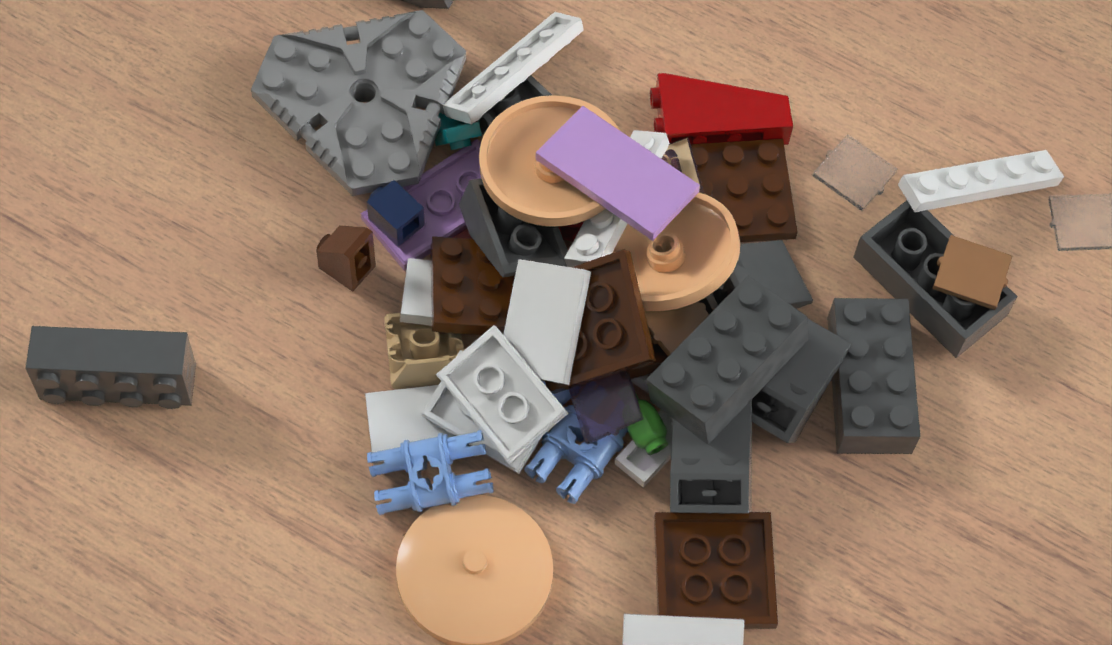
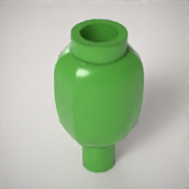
(649, 432)

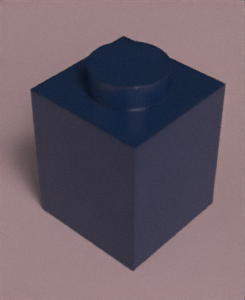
(395, 212)

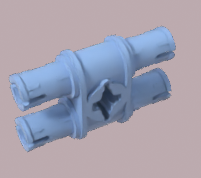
(587, 458)
(413, 459)

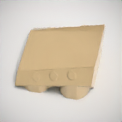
(417, 352)

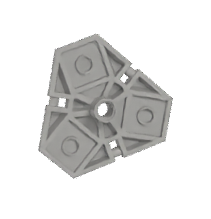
(393, 69)

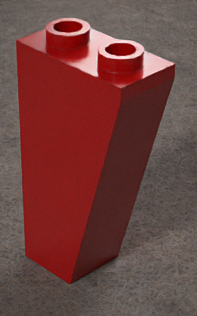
(718, 111)

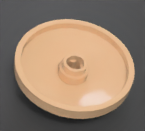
(515, 176)
(687, 257)
(474, 571)

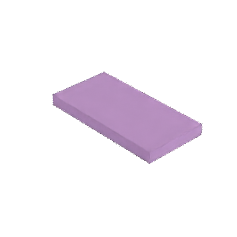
(617, 172)
(440, 195)

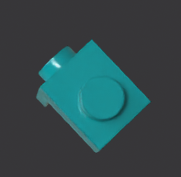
(456, 132)

